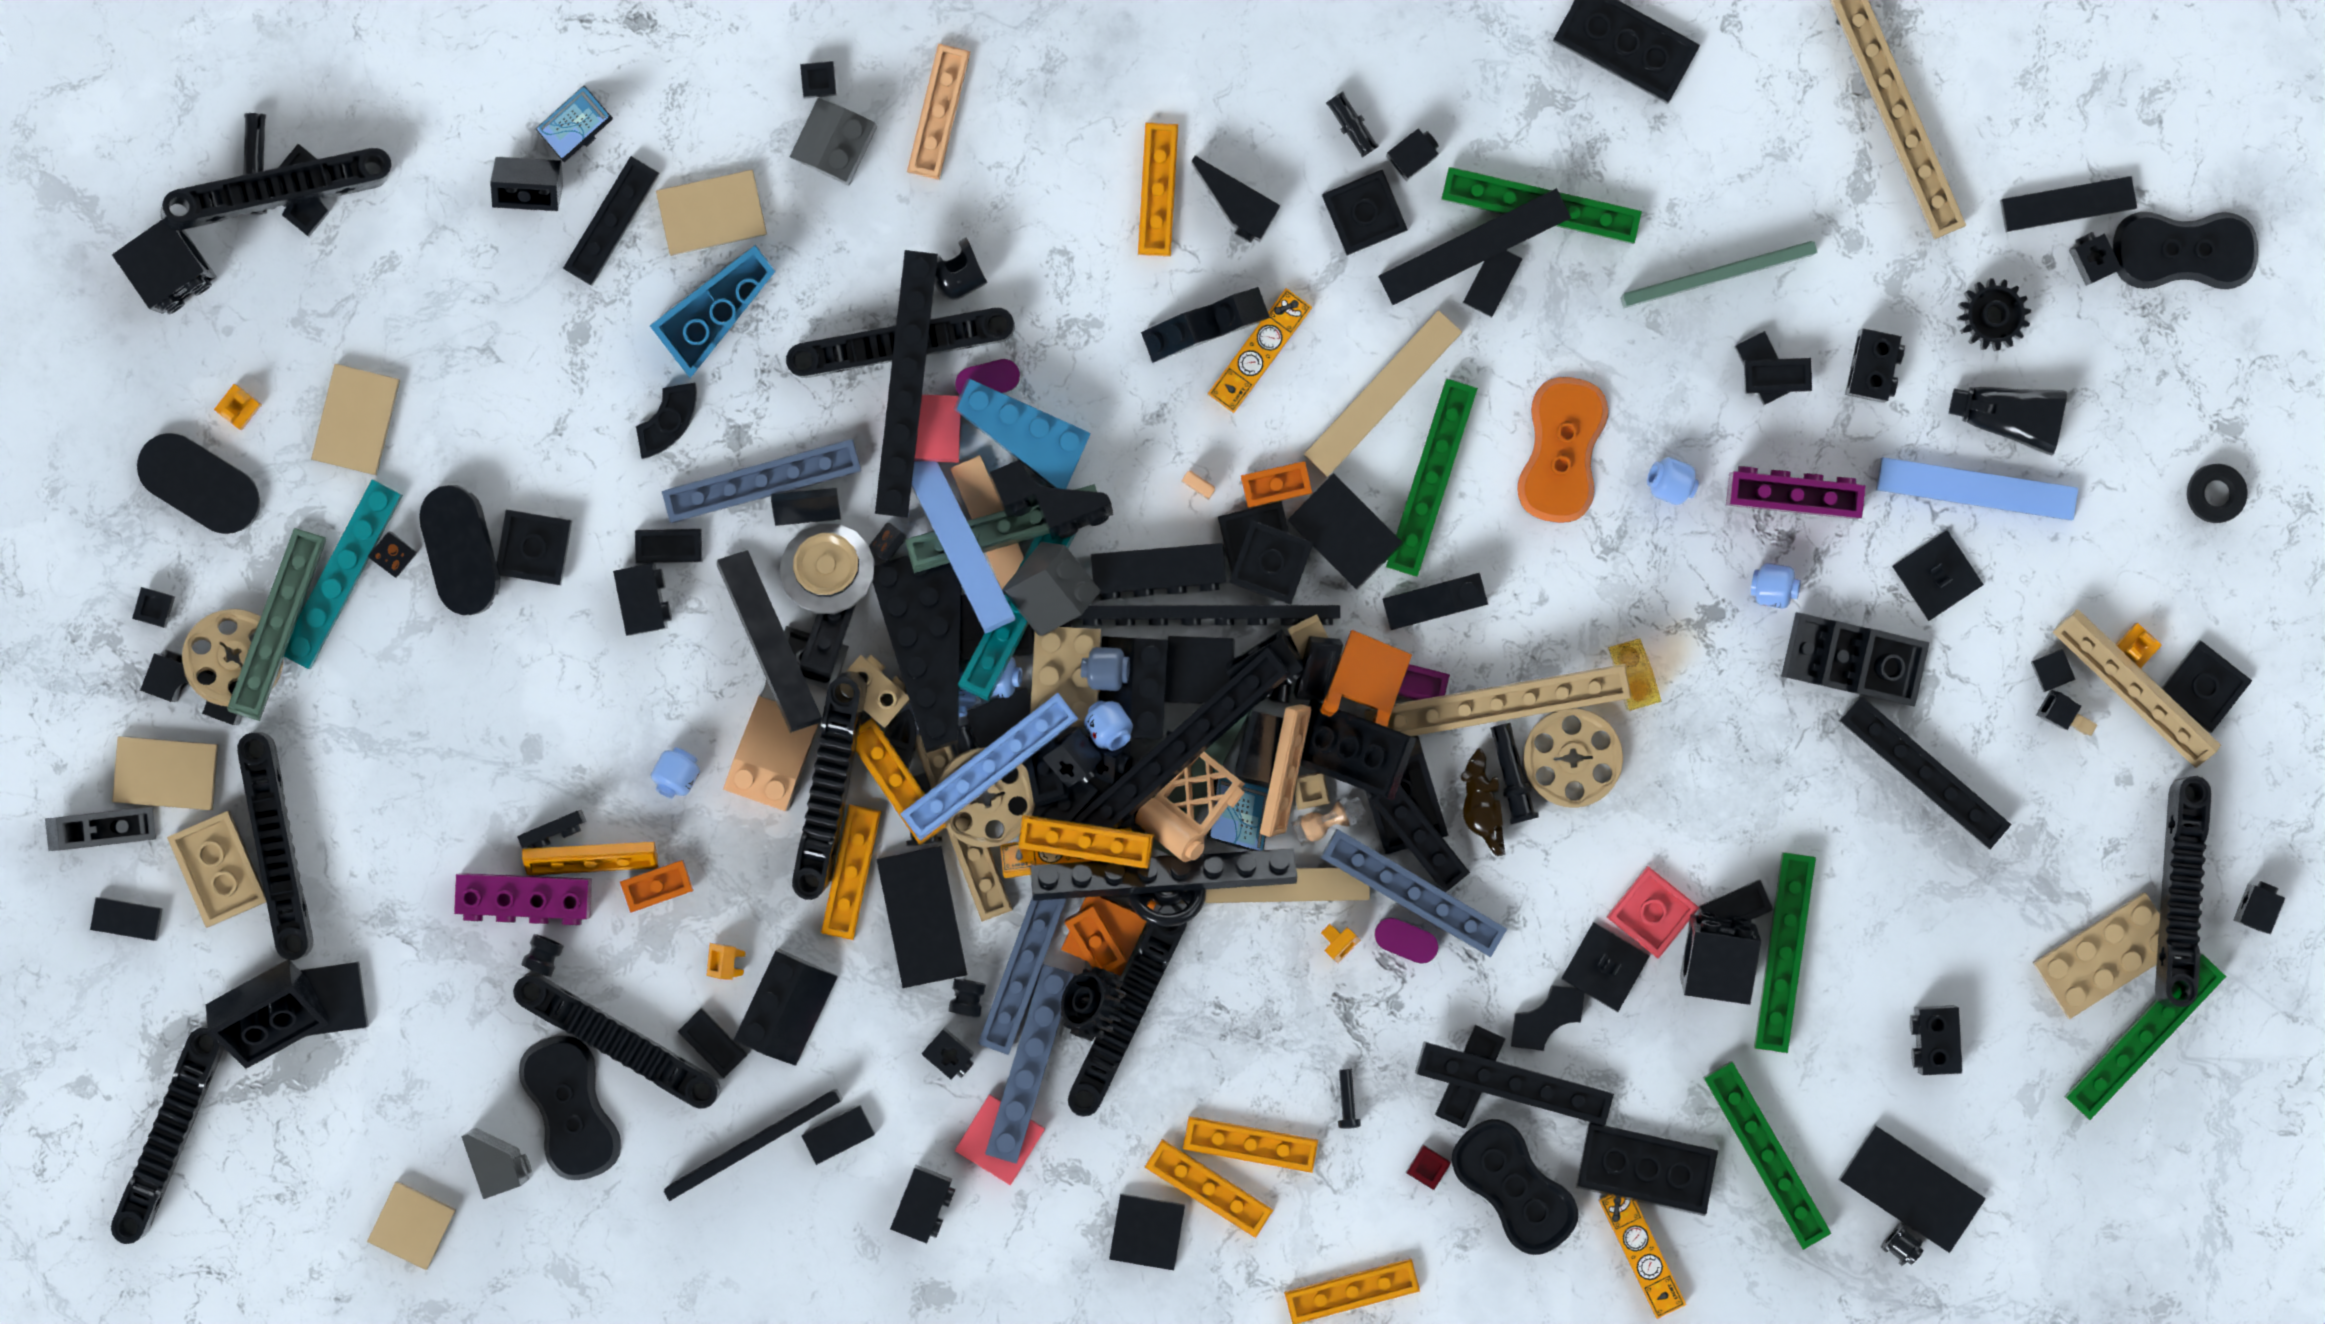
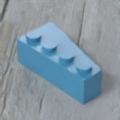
(707, 314)
(1030, 435)

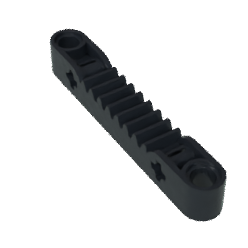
(275, 188)
(877, 345)
(830, 785)
(274, 845)
(2182, 891)
(1139, 986)
(617, 1040)
(167, 1137)

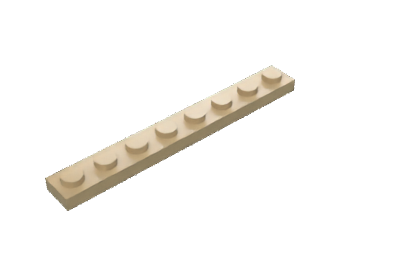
(1899, 116)
(1509, 701)

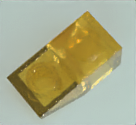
(1639, 672)

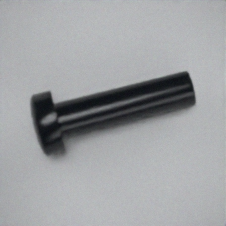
(1347, 1101)

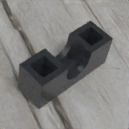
(167, 679)

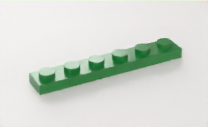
(1504, 195)
(1432, 476)
(1784, 952)
(2138, 1045)
(1767, 1155)

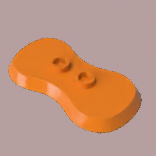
(1558, 475)

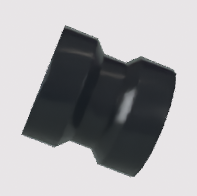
(542, 955)
(967, 997)

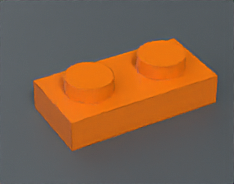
(1276, 484)
(656, 886)
(1095, 939)

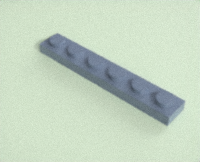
(761, 481)
(1413, 893)
(1021, 974)
(1028, 1065)

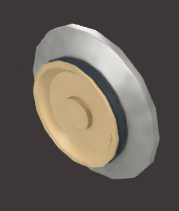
(827, 568)

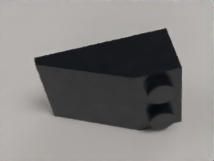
(1259, 746)
(1420, 788)

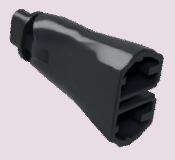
(2017, 414)

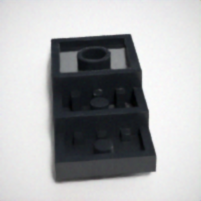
(1855, 659)

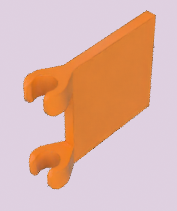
(1368, 675)
(1121, 922)

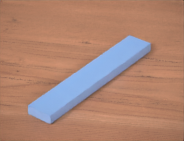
(1977, 489)
(960, 546)
(989, 766)

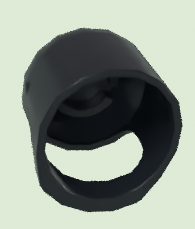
(959, 275)

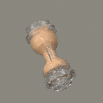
(1314, 825)

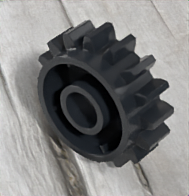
(2011, 311)
(1092, 1003)

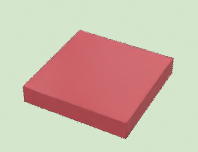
(938, 429)
(1652, 912)
(976, 1139)

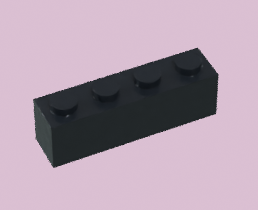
(1159, 569)

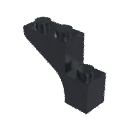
(1205, 324)
(1061, 509)

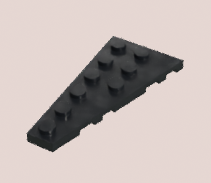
(925, 632)

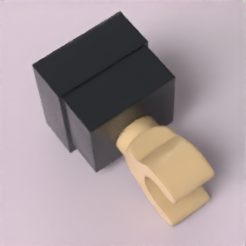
(2064, 713)

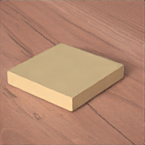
(411, 1225)

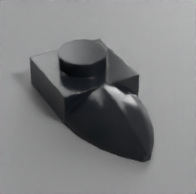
(902, 736)

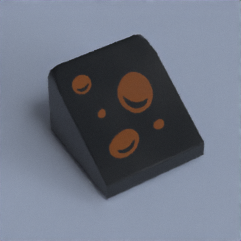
(887, 542)
(392, 554)

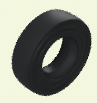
(2237, 493)

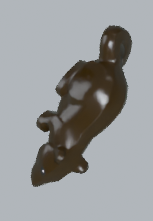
(1480, 809)

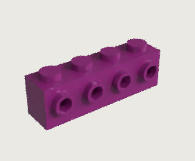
(1795, 495)
(523, 897)

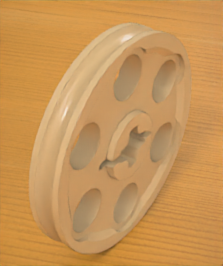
(216, 658)
(1563, 772)
(998, 807)

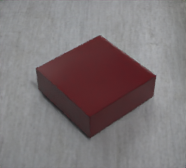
(1428, 1167)

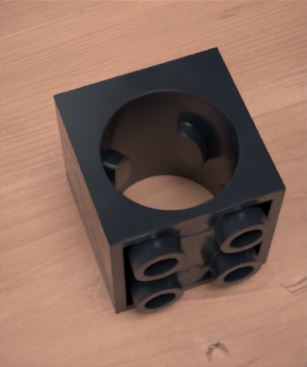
(164, 267)
(1720, 958)

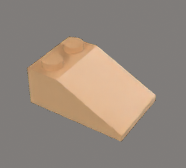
(769, 757)

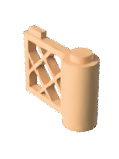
(1178, 829)

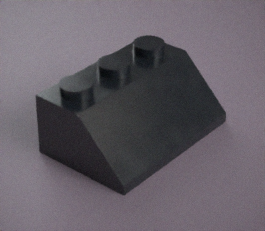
(1145, 692)
(785, 1007)
(265, 1014)

